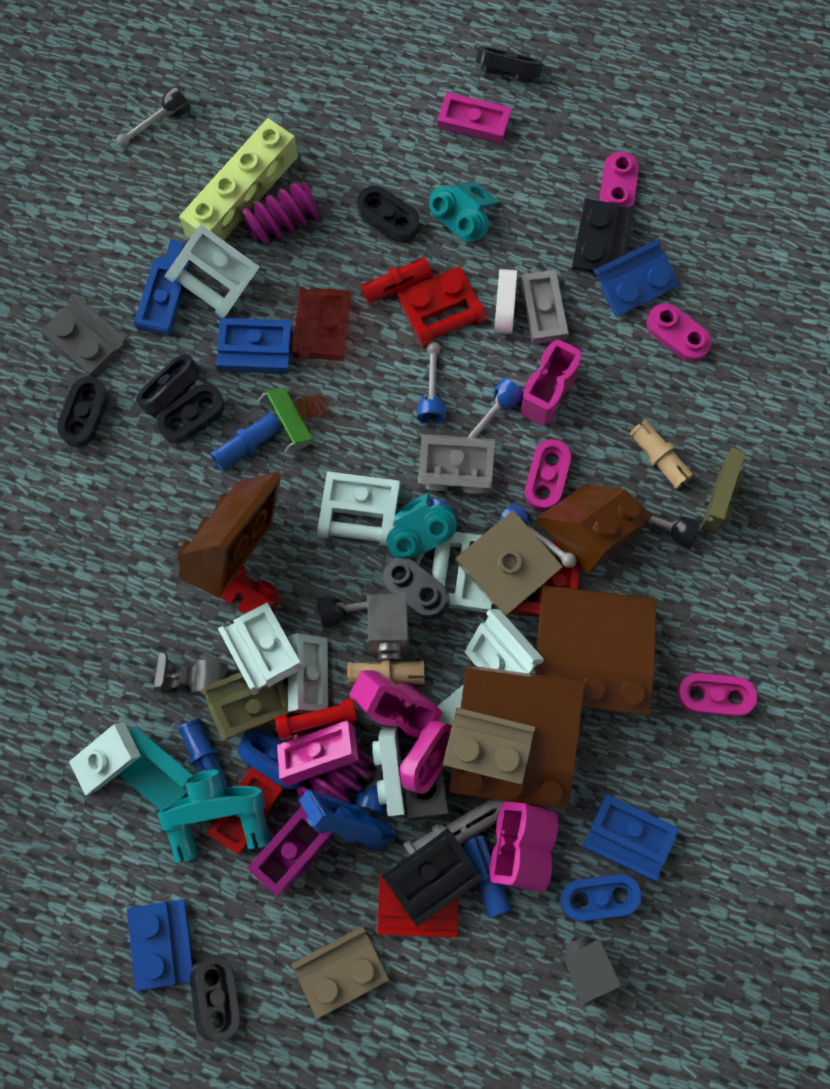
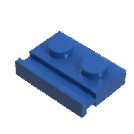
(636, 278)
(254, 345)
(630, 838)
(160, 944)

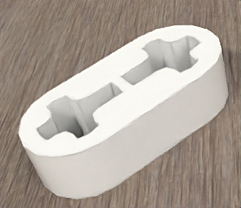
(505, 301)

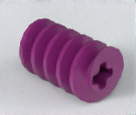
(280, 213)
(338, 781)

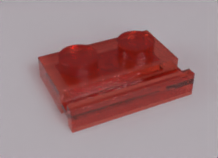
(322, 324)

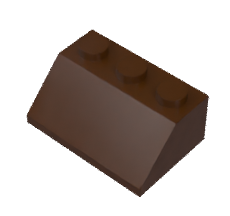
(229, 534)

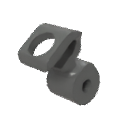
(195, 677)

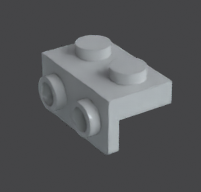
(456, 463)

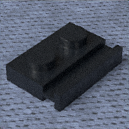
(601, 234)
(432, 877)

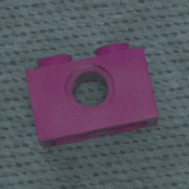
(289, 854)

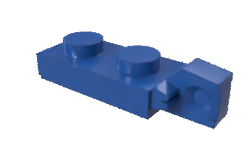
(161, 297)
(346, 820)

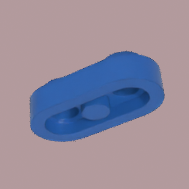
(260, 751)
(599, 897)

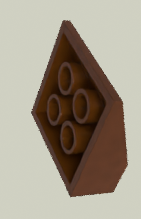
(601, 642)
(535, 700)

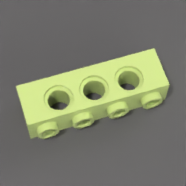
(241, 181)

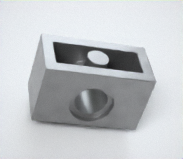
(388, 626)

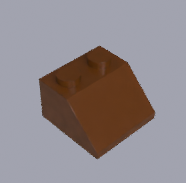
(594, 523)

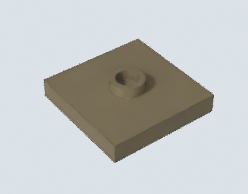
(508, 563)

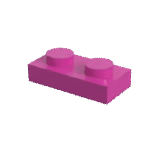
(474, 117)
(317, 753)

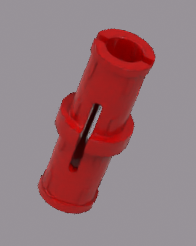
(396, 280)

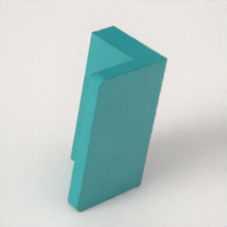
(155, 772)

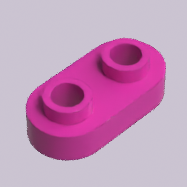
(619, 180)
(676, 333)
(546, 476)
(715, 695)
(426, 758)

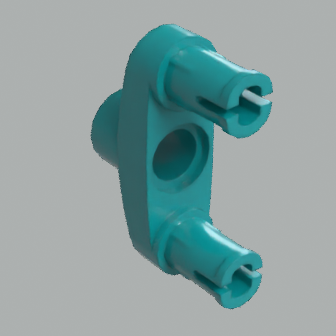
(211, 800)

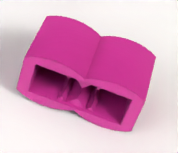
(550, 382)
(393, 703)
(524, 846)

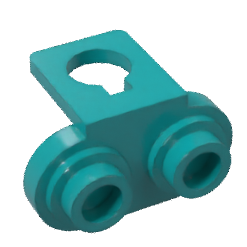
(461, 210)
(420, 528)

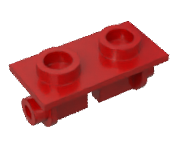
(254, 592)

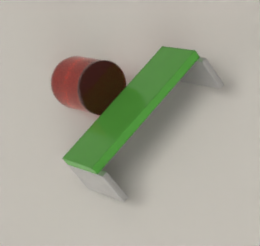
(293, 415)

